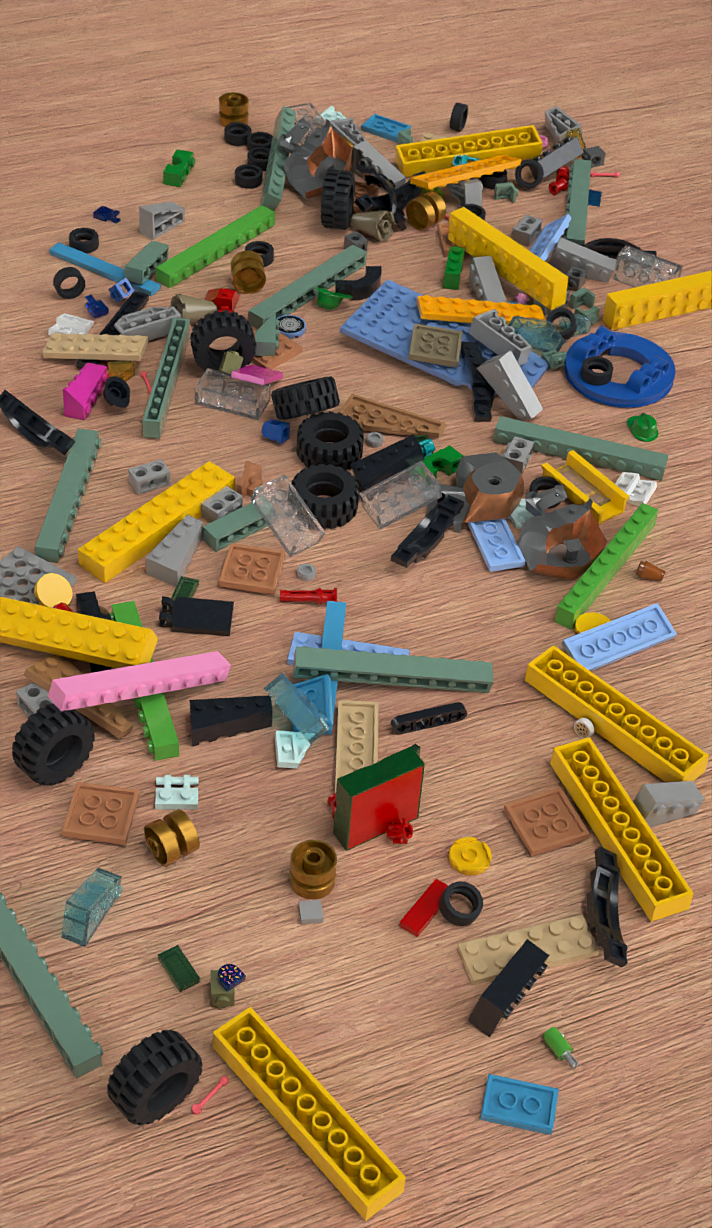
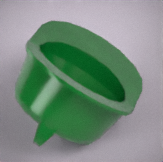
(329, 299)
(643, 427)

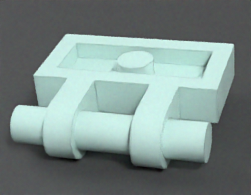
(176, 798)

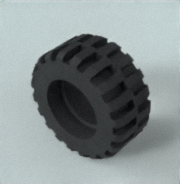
(337, 199)
(221, 325)
(305, 398)
(332, 427)
(329, 482)
(53, 744)
(154, 1077)

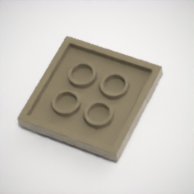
(435, 345)

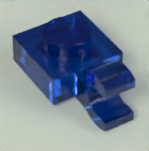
(104, 214)
(96, 308)

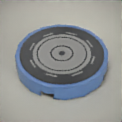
(291, 326)

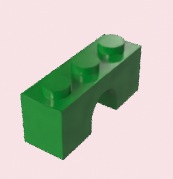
(181, 167)
(454, 268)
(443, 460)

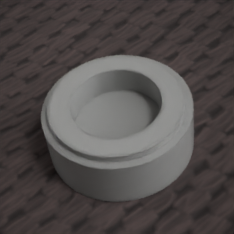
(374, 439)
(306, 572)

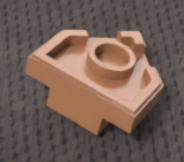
(250, 479)

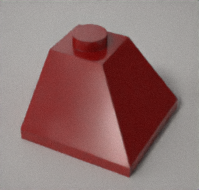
(223, 297)

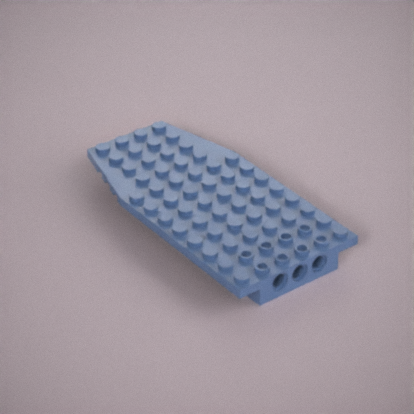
(388, 324)

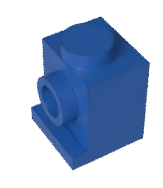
(118, 293)
(276, 430)

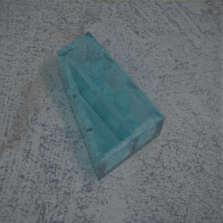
(538, 333)
(297, 708)
(90, 905)

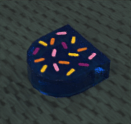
(230, 976)

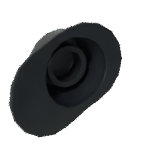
(116, 392)

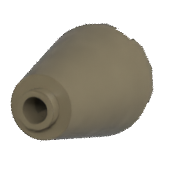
(375, 224)
(192, 307)

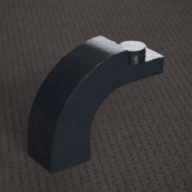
(363, 287)

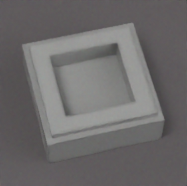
(311, 911)

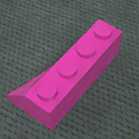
(84, 391)

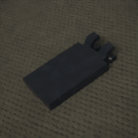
(197, 615)

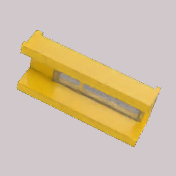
(585, 482)

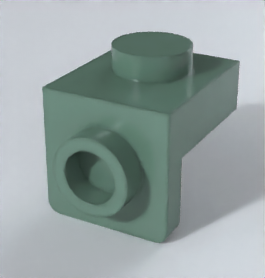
(404, 137)
(505, 191)
(582, 297)
(591, 313)
(554, 359)

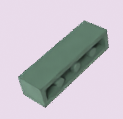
(145, 262)
(233, 527)

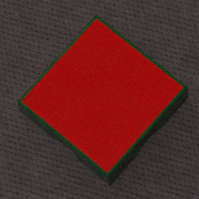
(377, 795)

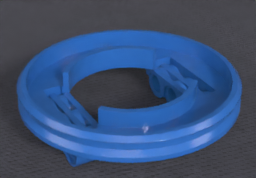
(644, 385)

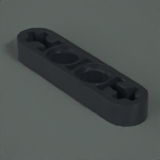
(407, 722)

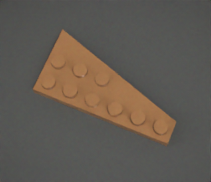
(384, 418)
(60, 667)

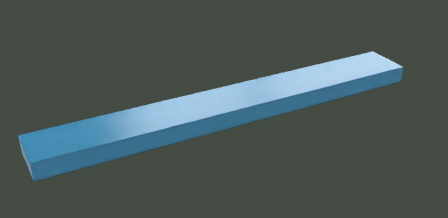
(100, 267)
(333, 638)

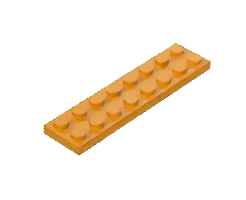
(465, 171)
(464, 310)

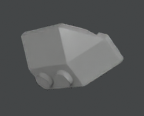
(150, 322)

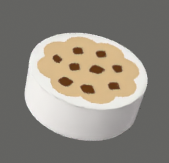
(584, 728)

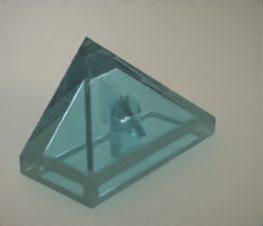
(583, 324)

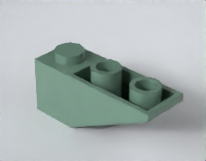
(268, 337)

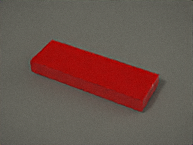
(424, 909)

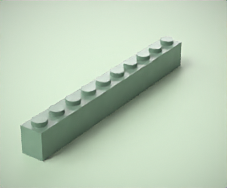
(275, 173)
(578, 200)
(303, 289)
(166, 378)
(593, 450)
(68, 496)
(393, 669)
(45, 996)

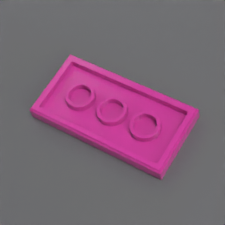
(257, 374)

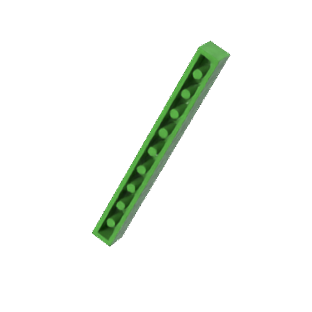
(215, 246)
(606, 566)
(153, 708)

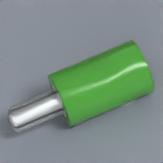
(560, 1046)

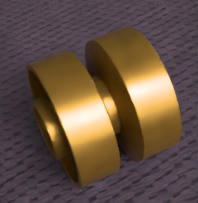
(233, 108)
(426, 210)
(248, 272)
(171, 837)
(313, 869)

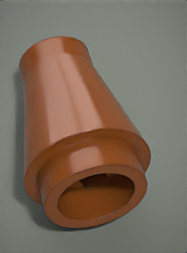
(649, 571)

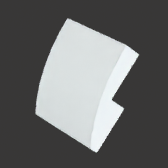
(71, 324)
(638, 490)

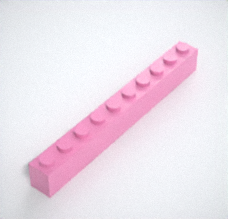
(138, 680)

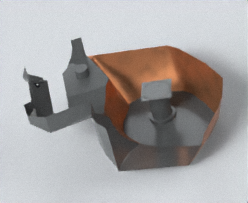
(311, 161)
(487, 486)
(562, 541)

